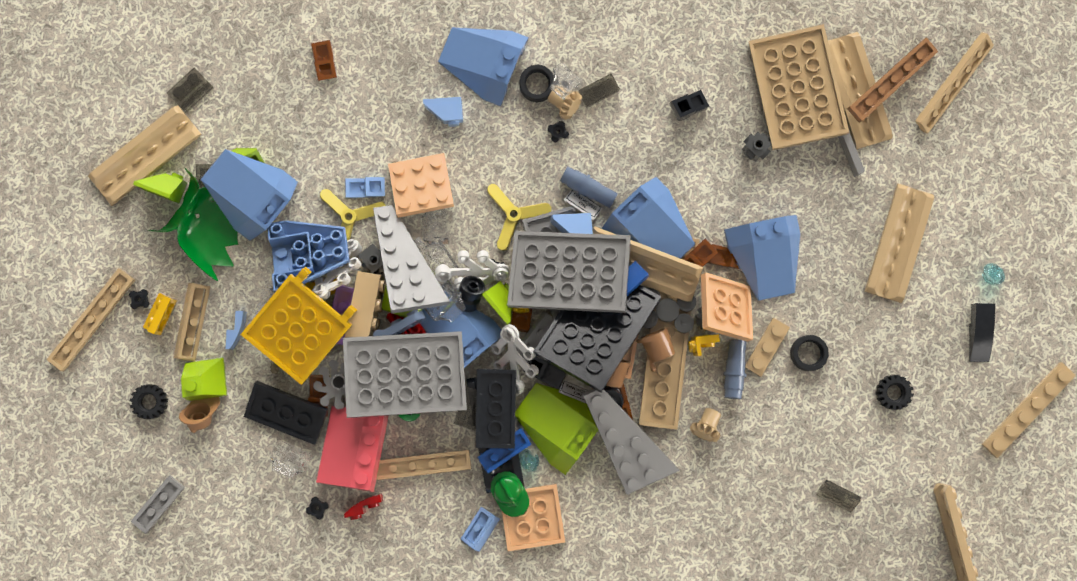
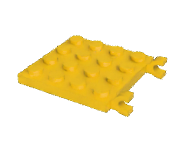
(297, 328)

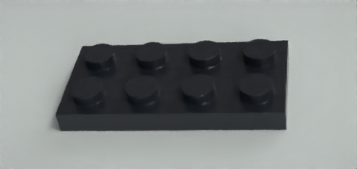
(495, 408)
(286, 412)

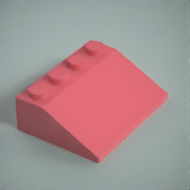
(352, 450)

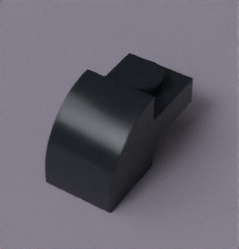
(689, 105)
(548, 372)

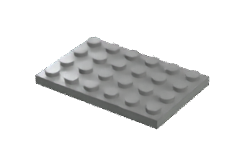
(569, 271)
(404, 374)

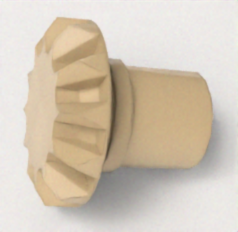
(568, 106)
(707, 426)

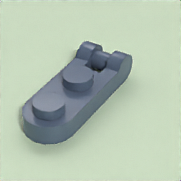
(400, 326)

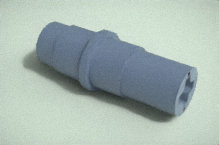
(588, 187)
(735, 370)

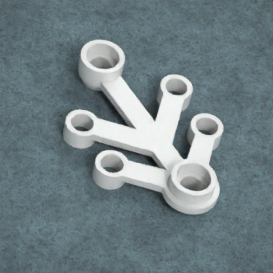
(495, 271)
(323, 288)
(511, 336)

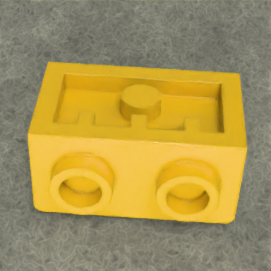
(159, 314)
(702, 341)

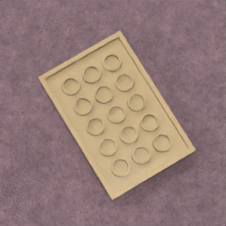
(798, 87)

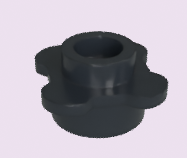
(557, 136)
(134, 299)
(312, 508)

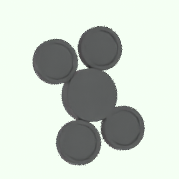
(668, 310)

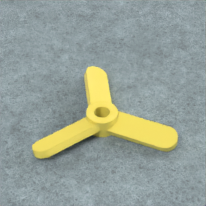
(342, 210)
(510, 222)

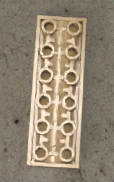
(854, 79)
(144, 154)
(899, 243)
(665, 271)
(955, 533)

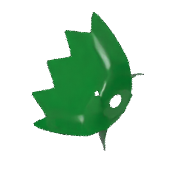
(206, 236)

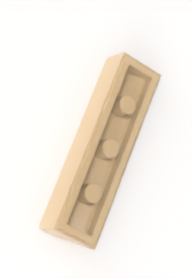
(189, 322)

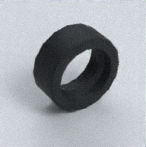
(529, 71)
(824, 353)

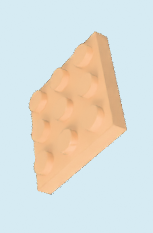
(420, 185)
(726, 307)
(539, 524)

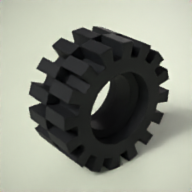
(904, 386)
(137, 399)

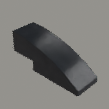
(981, 332)

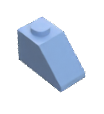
(446, 109)
(573, 223)

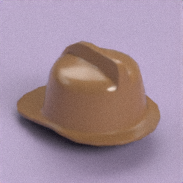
(199, 413)

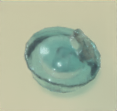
(993, 274)
(528, 461)

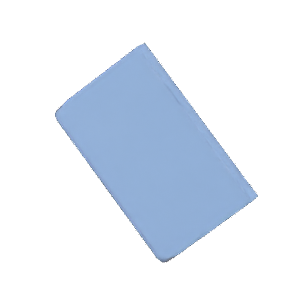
(480, 529)

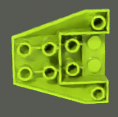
(557, 425)

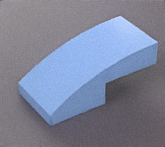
(364, 187)
(234, 336)

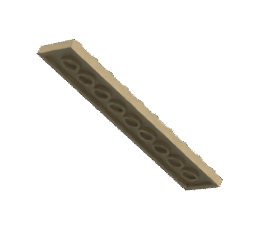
(664, 387)

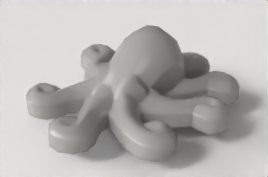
(334, 386)

